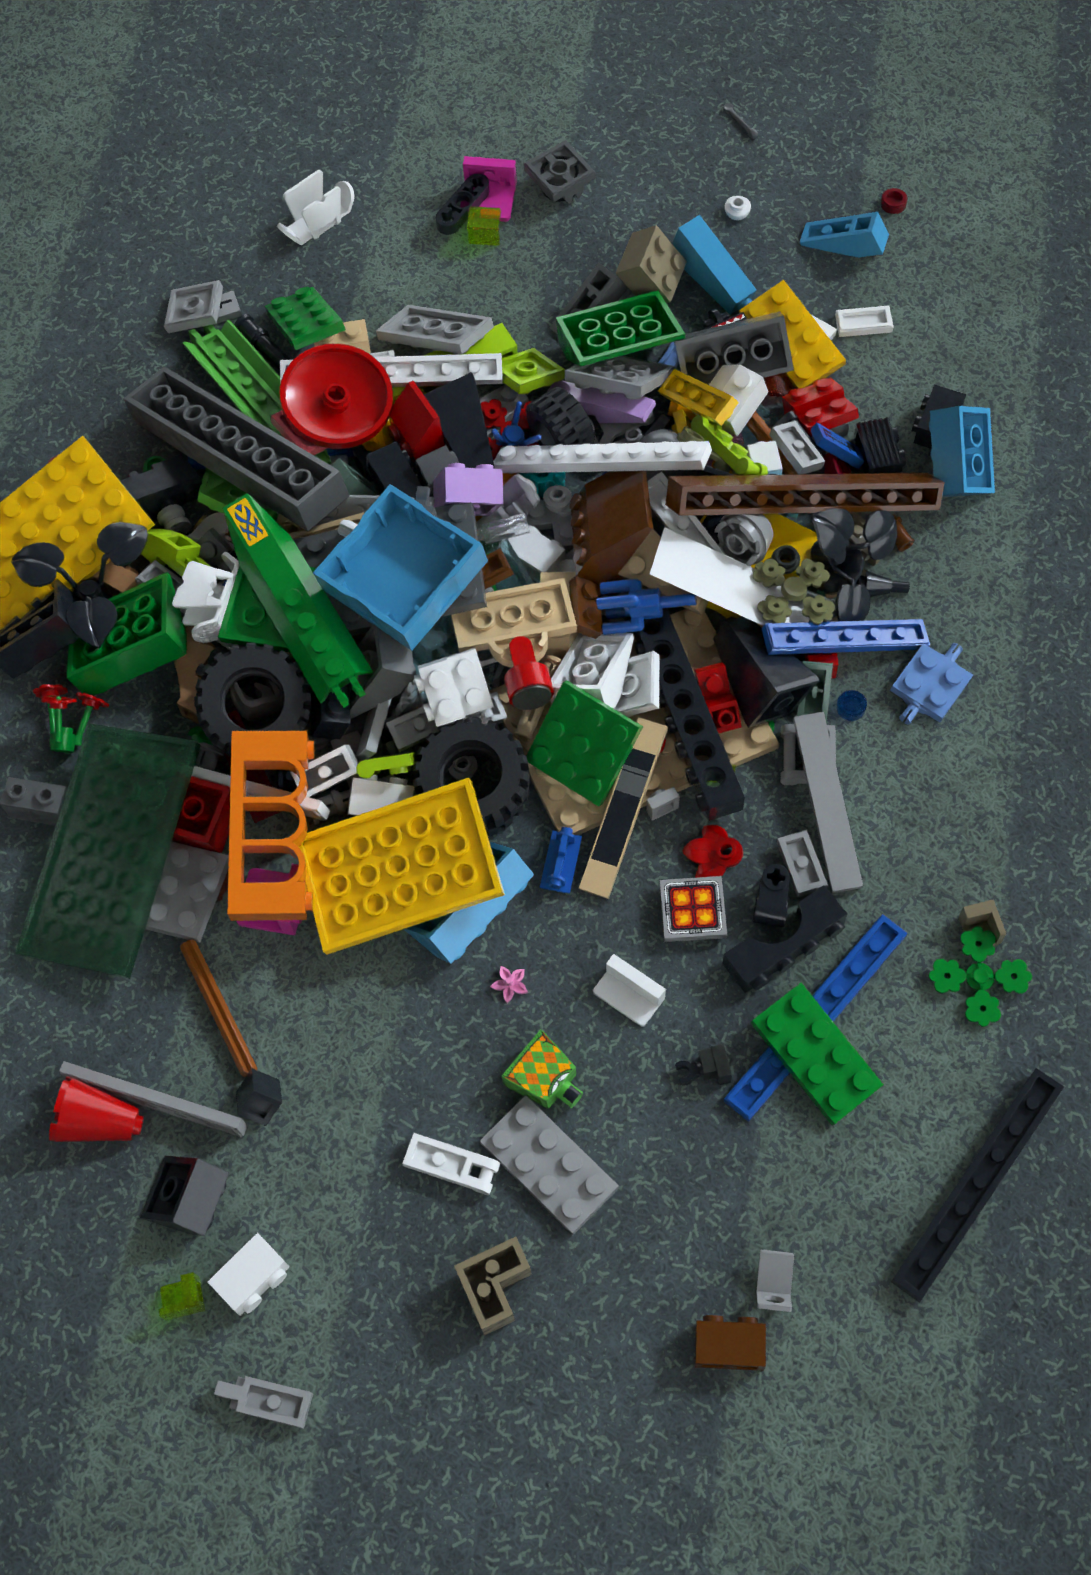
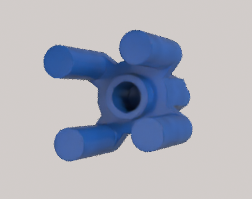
(638, 604)

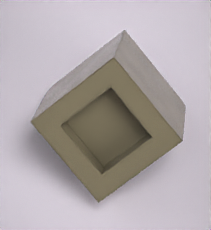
(985, 916)

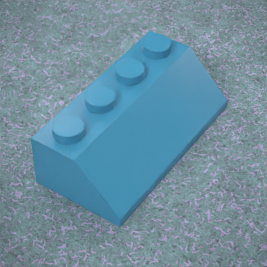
(453, 932)

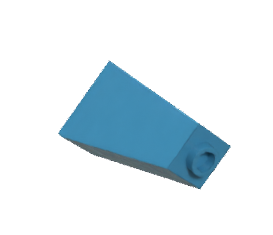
(713, 266)

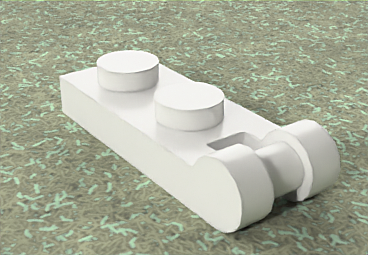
(450, 1163)

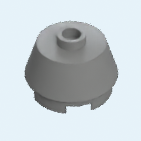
(745, 537)

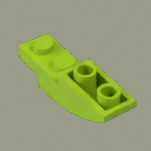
(171, 549)

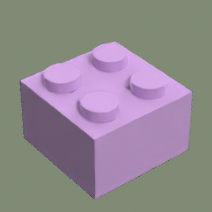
(464, 485)

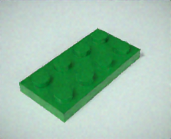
(304, 317)
(816, 1054)

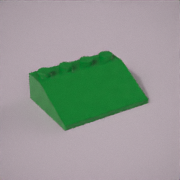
(617, 329)
(143, 638)

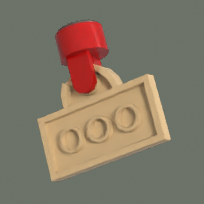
(517, 634)

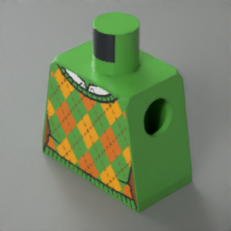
(543, 1073)

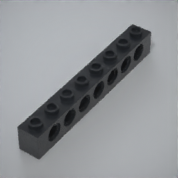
(718, 800)

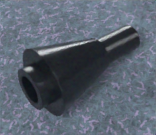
(881, 585)

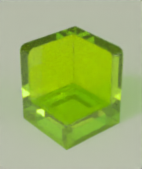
(484, 225)
(182, 1297)

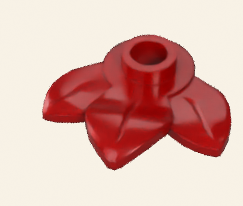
(709, 850)

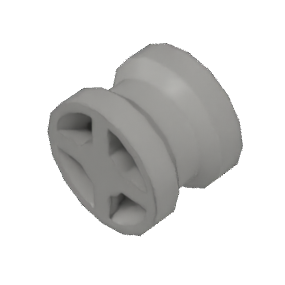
(174, 519)

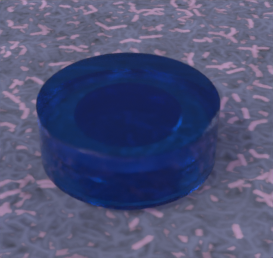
(851, 705)

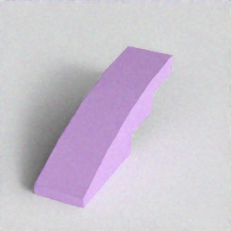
(609, 407)

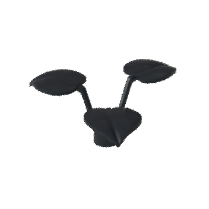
(833, 530)
(93, 615)

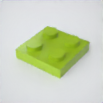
(530, 371)

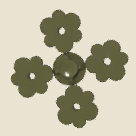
(794, 590)

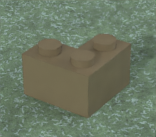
(486, 1276)

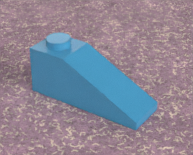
(850, 235)

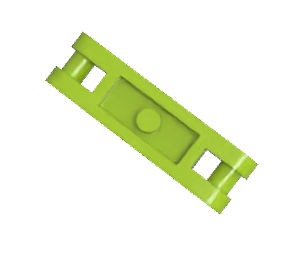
(722, 444)

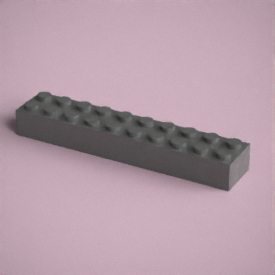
(237, 448)

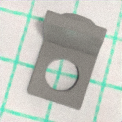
(774, 1280)

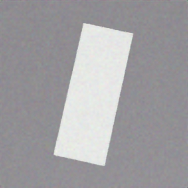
(715, 577)

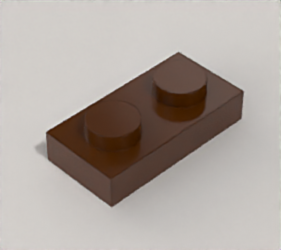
(584, 605)

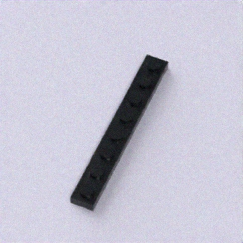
(977, 1185)

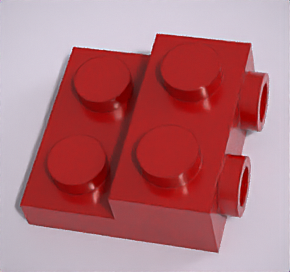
(820, 403)

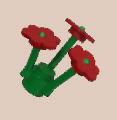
(61, 737)

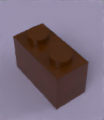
(730, 1344)

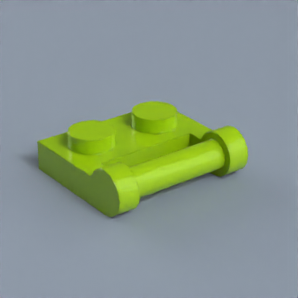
(395, 763)

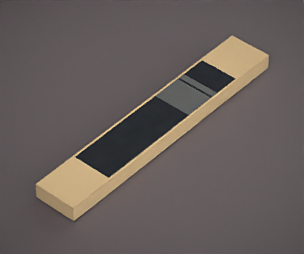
(623, 810)

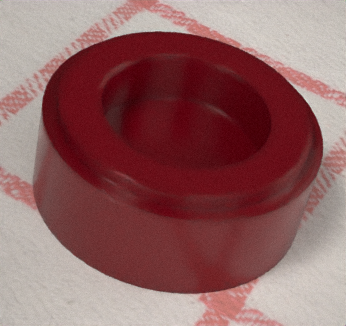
(893, 201)

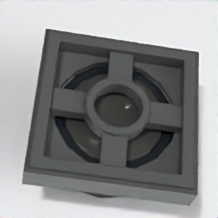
(559, 172)

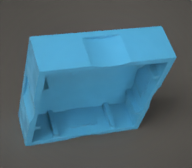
(401, 567)

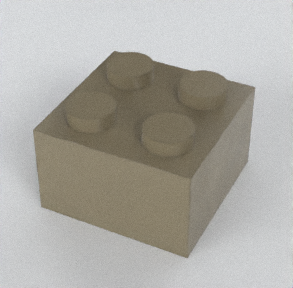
(651, 264)

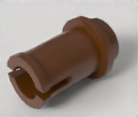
(903, 539)

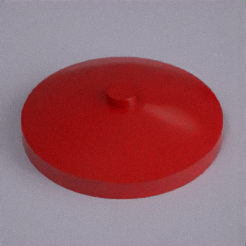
(336, 396)

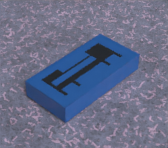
(837, 445)

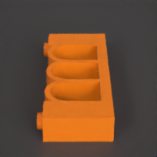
(267, 899)

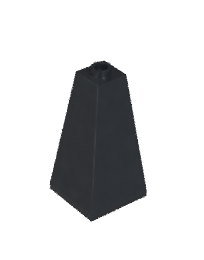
(462, 421)
(762, 683)

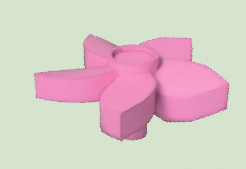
(510, 983)

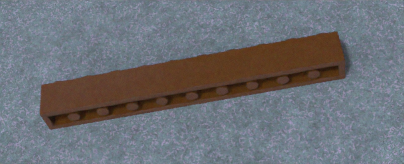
(803, 493)

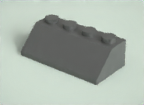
(754, 343)

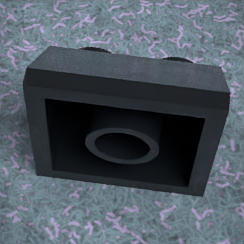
(185, 1195)

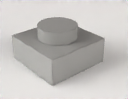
(662, 802)

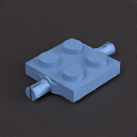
(931, 683)

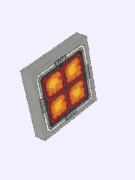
(693, 909)

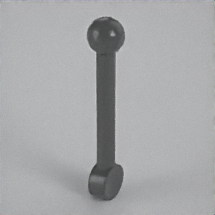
(728, 109)

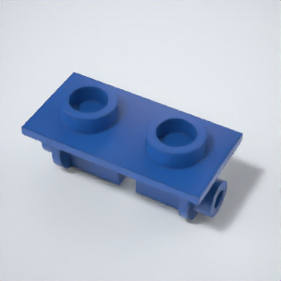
(561, 861)

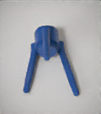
(513, 434)

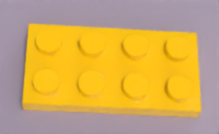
(811, 349)

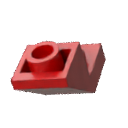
(717, 695)

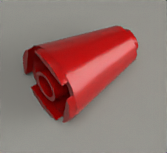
(92, 1115)

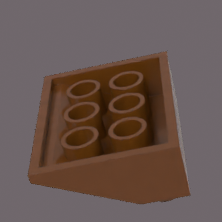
(609, 523)

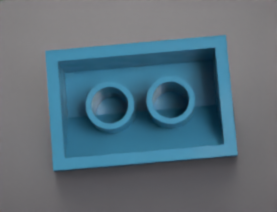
(962, 450)

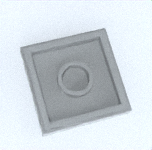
(193, 306)

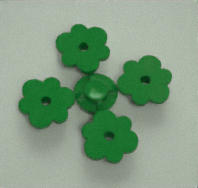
(980, 976)

